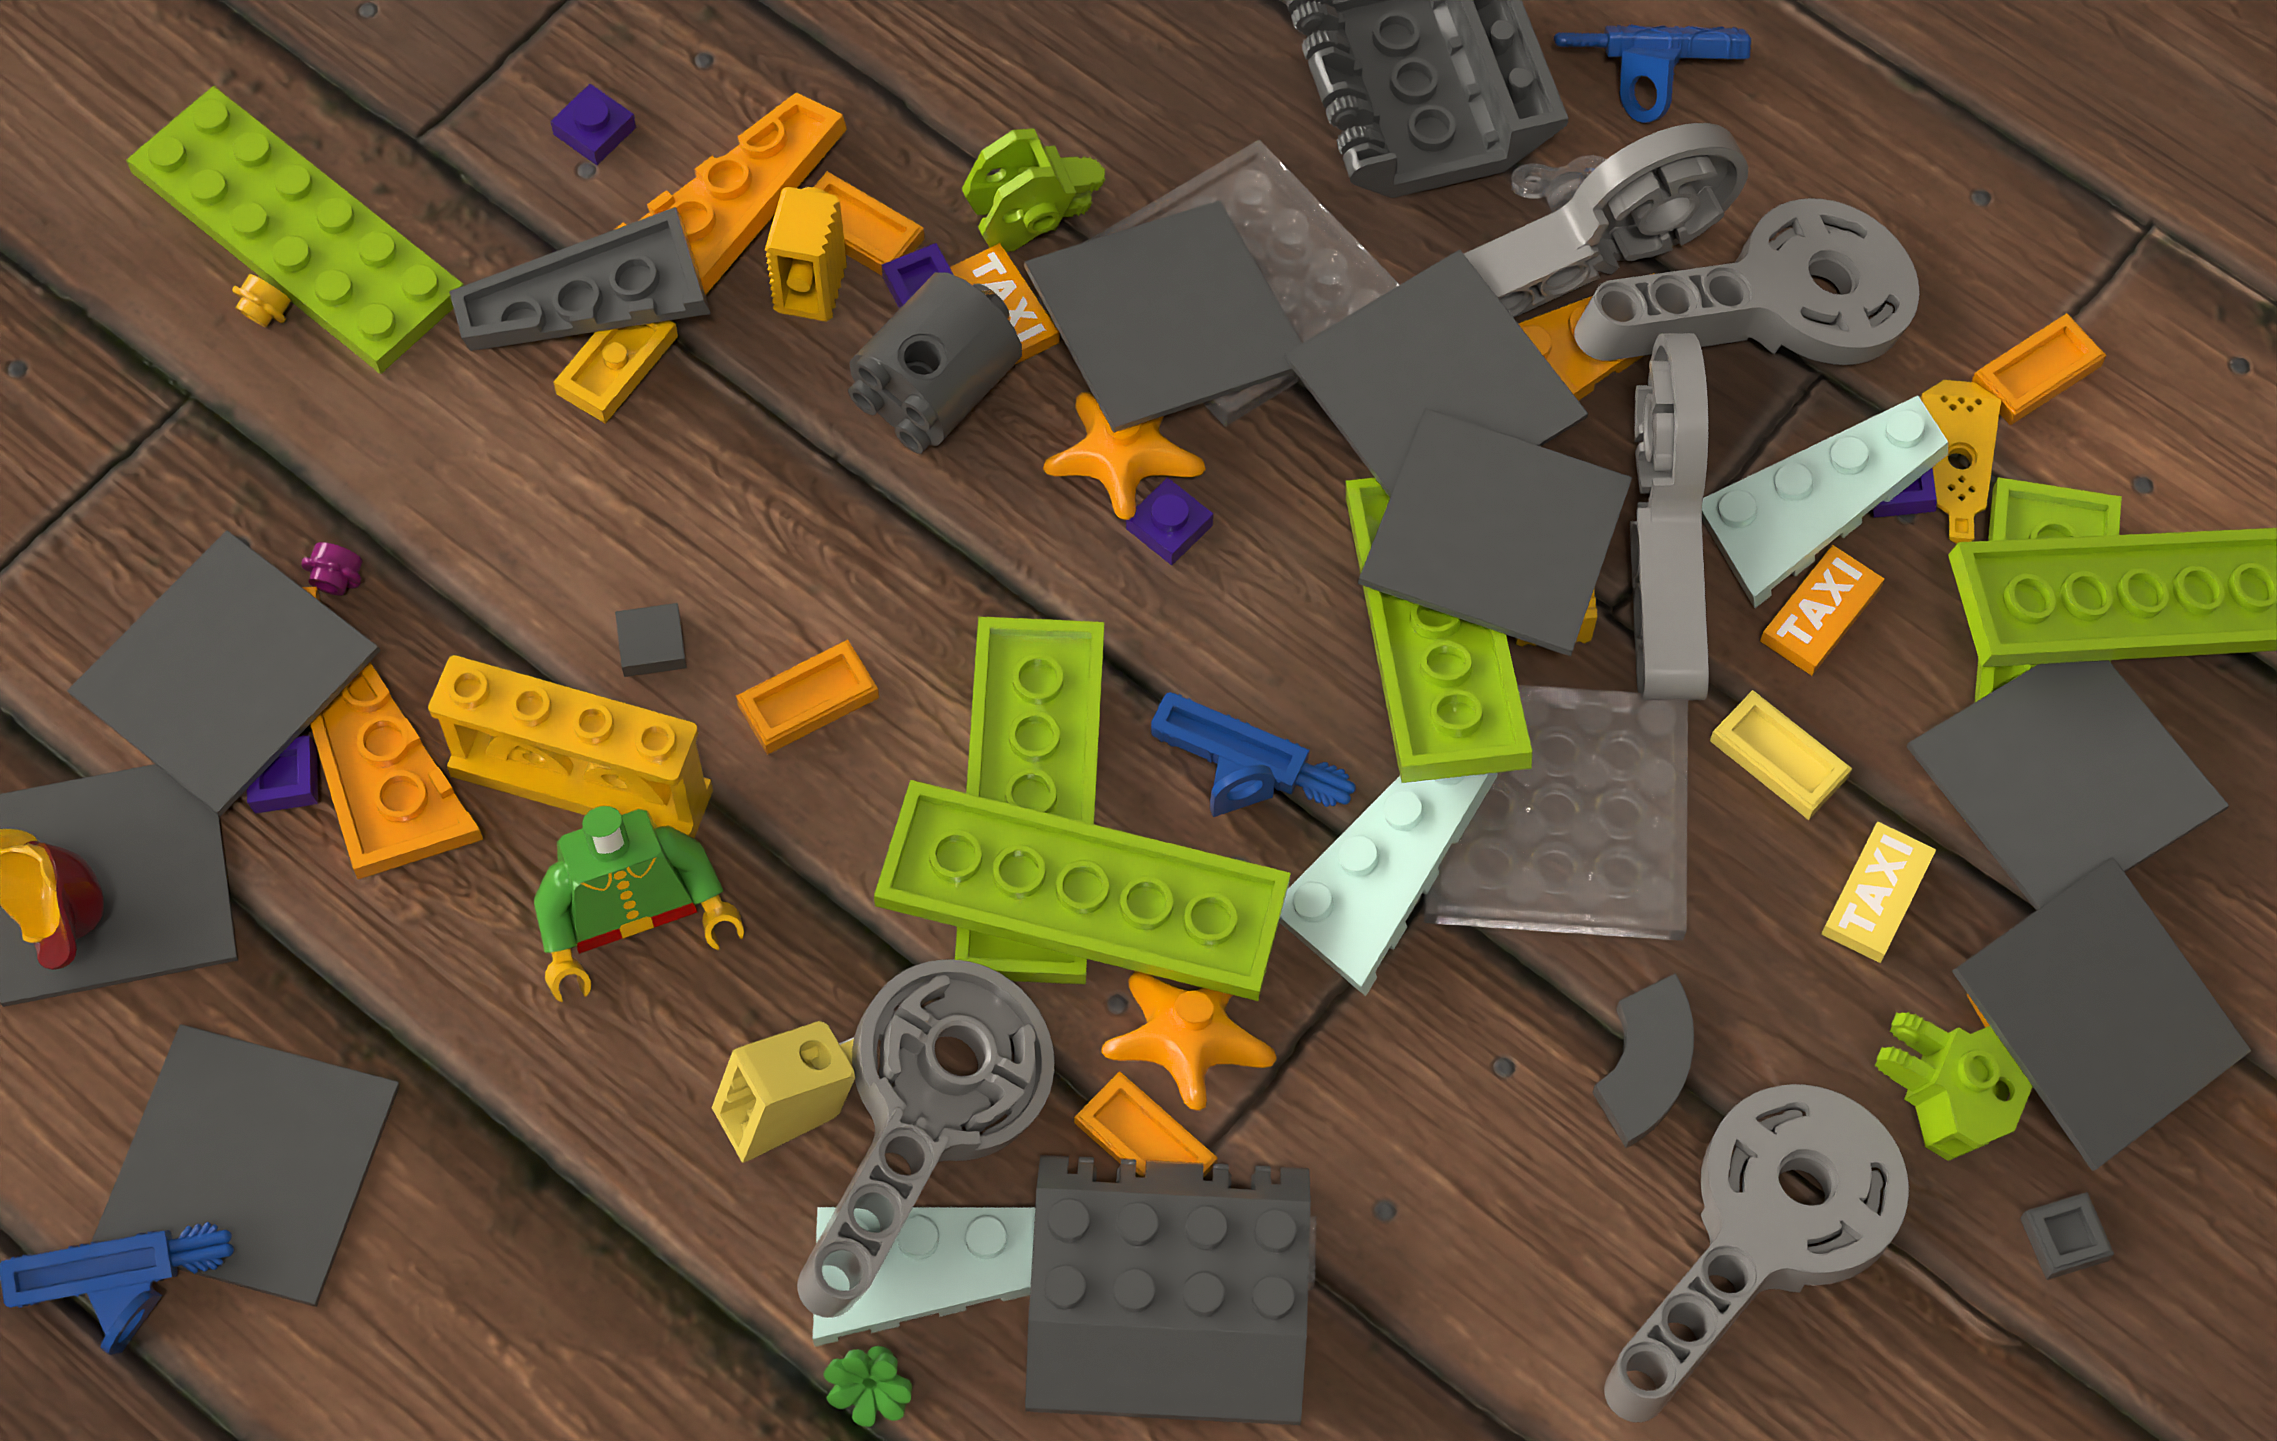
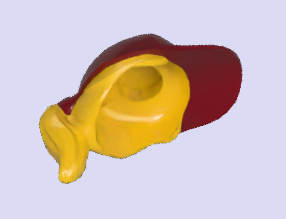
(48, 895)

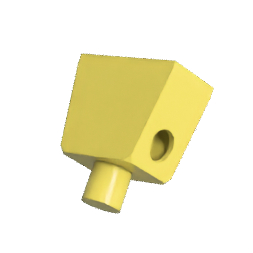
(783, 1088)

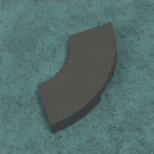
(1653, 1060)

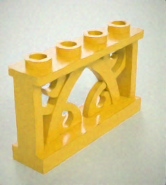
(568, 746)

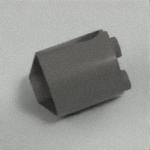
(935, 359)

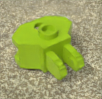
(1029, 190)
(1956, 1084)

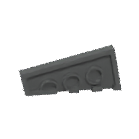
(596, 285)

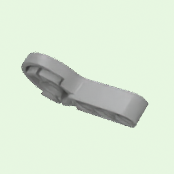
(1626, 209)
(1771, 292)
(1668, 528)
(927, 1105)
(1762, 1233)

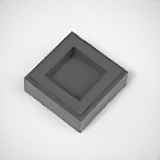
(650, 639)
(2067, 1236)

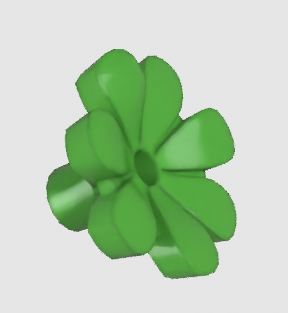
(869, 1384)

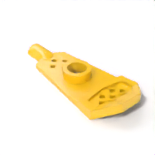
(1970, 435)

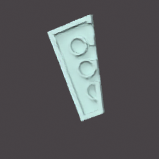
(1801, 504)
(1371, 877)
(935, 1266)

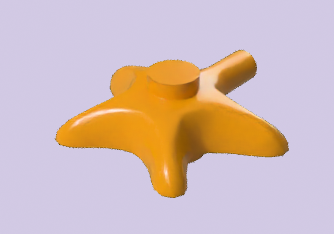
(1121, 456)
(1186, 1036)

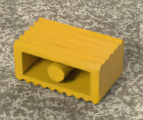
(806, 253)

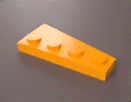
(384, 782)

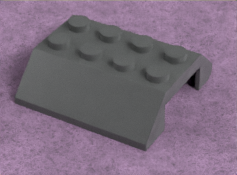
(1428, 88)
(1169, 1293)

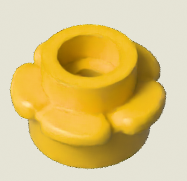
(261, 301)

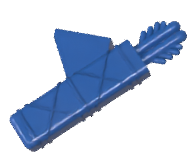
(1655, 53)
(1246, 757)
(114, 1275)

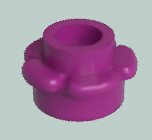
(333, 568)

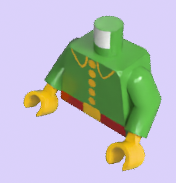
(620, 881)

